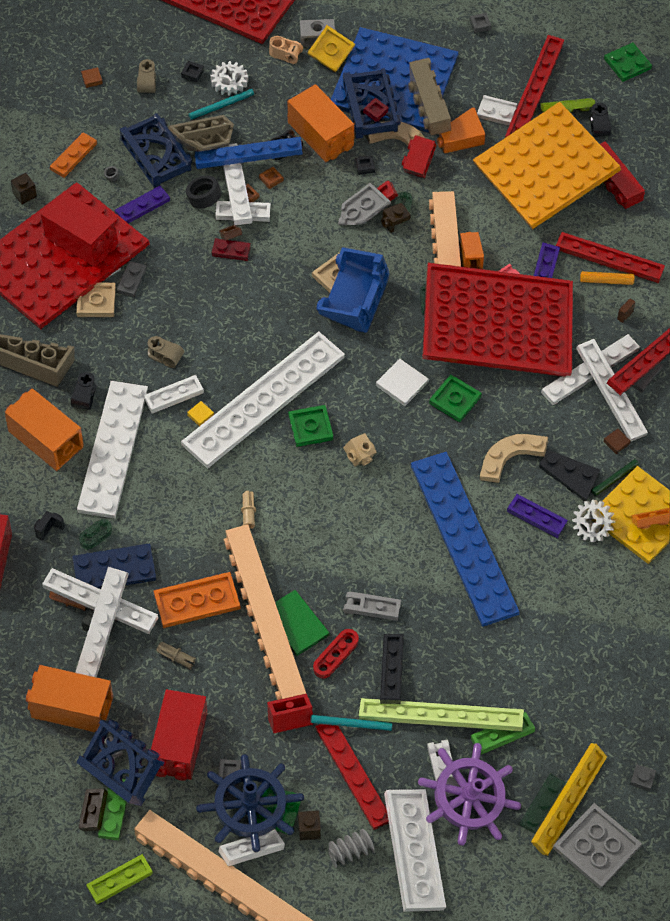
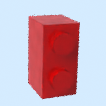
(419, 156)
(289, 713)

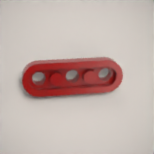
(338, 646)

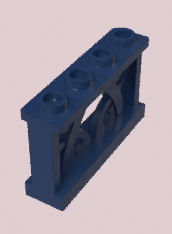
(352, 87)
(152, 171)
(129, 790)

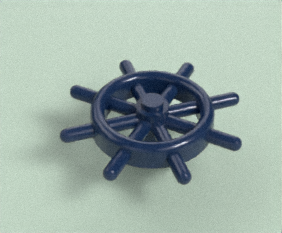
(250, 802)

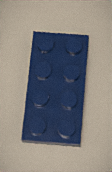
(134, 559)

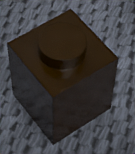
(23, 188)
(309, 825)

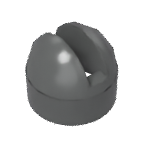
(113, 172)

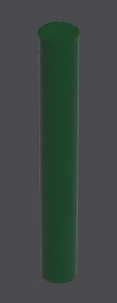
(615, 477)

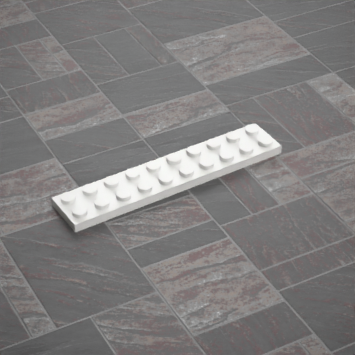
(262, 400)

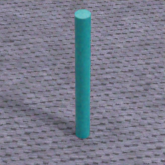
(221, 104)
(351, 722)

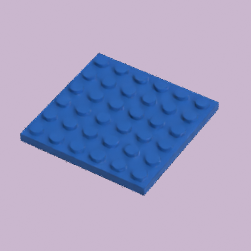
(381, 50)

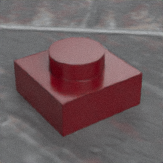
(376, 109)

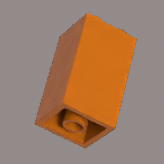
(320, 123)
(44, 429)
(69, 698)

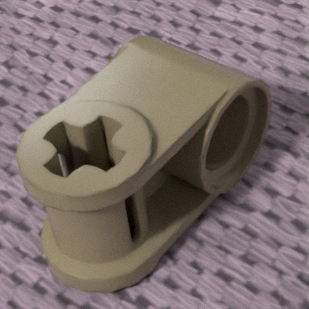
(146, 78)
(166, 352)

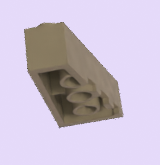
(428, 97)
(35, 359)

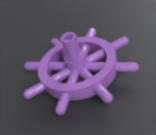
(469, 793)

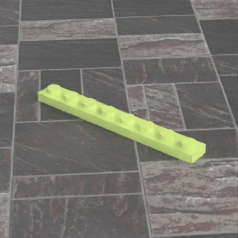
(442, 715)

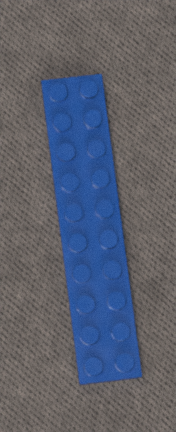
(464, 539)

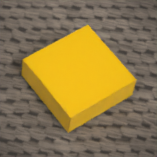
(200, 413)

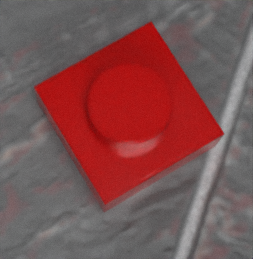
(388, 190)

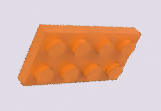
(196, 599)

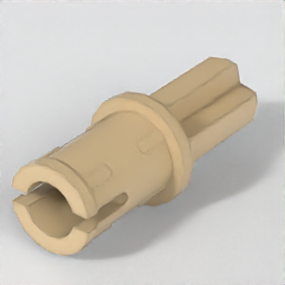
(248, 509)

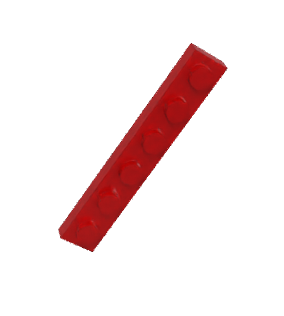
(610, 257)
(641, 364)
(353, 775)

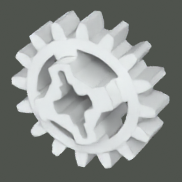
(229, 78)
(593, 529)

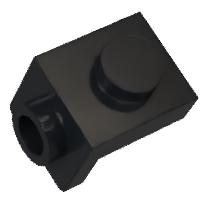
(44, 524)

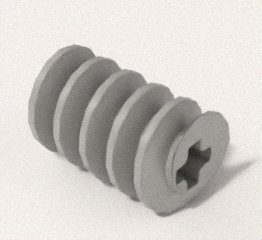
(349, 847)

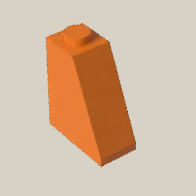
(464, 133)
(471, 250)

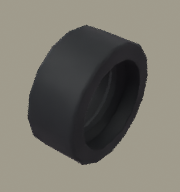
(207, 199)

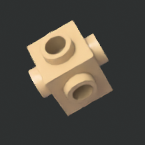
(360, 450)

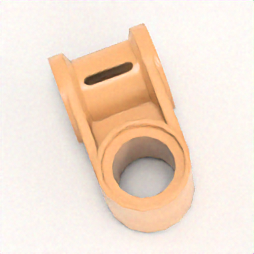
(284, 49)

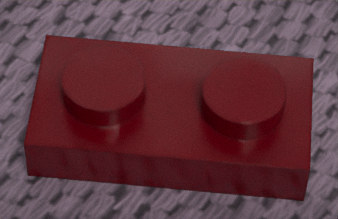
(231, 249)

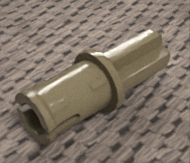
(175, 655)

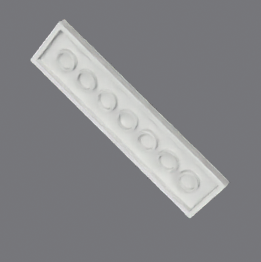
(112, 450)

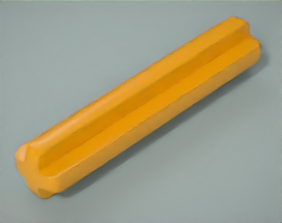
(609, 278)

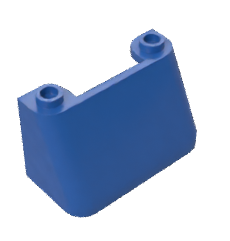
(356, 289)

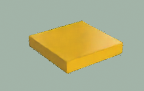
(331, 48)

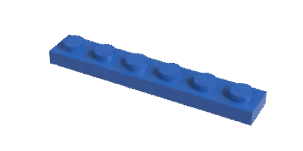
(248, 152)

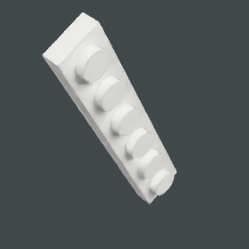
(237, 193)
(581, 376)
(619, 404)
(88, 596)
(102, 622)

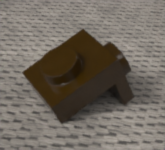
(394, 215)

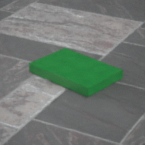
(300, 623)

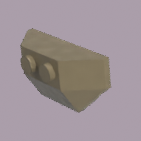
(204, 133)

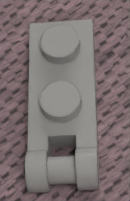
(372, 606)

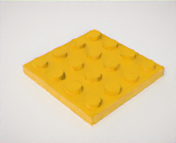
(638, 495)

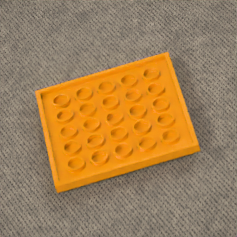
(546, 165)

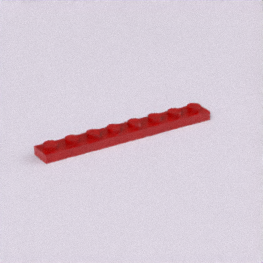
(536, 83)

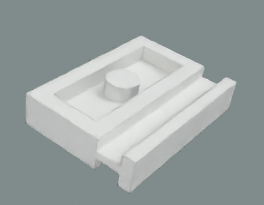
(496, 110)

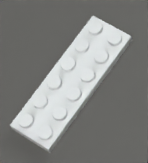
(414, 850)

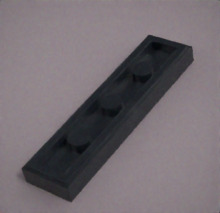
(392, 669)

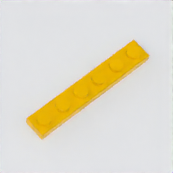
(569, 799)

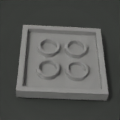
(597, 846)

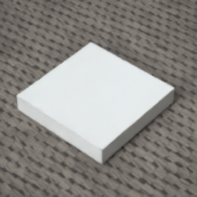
(402, 382)

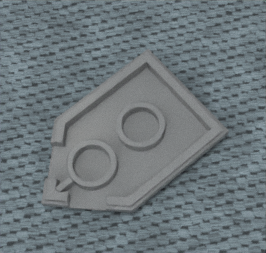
(363, 206)

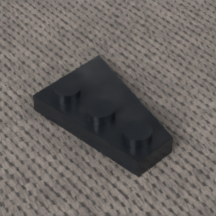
(572, 473)

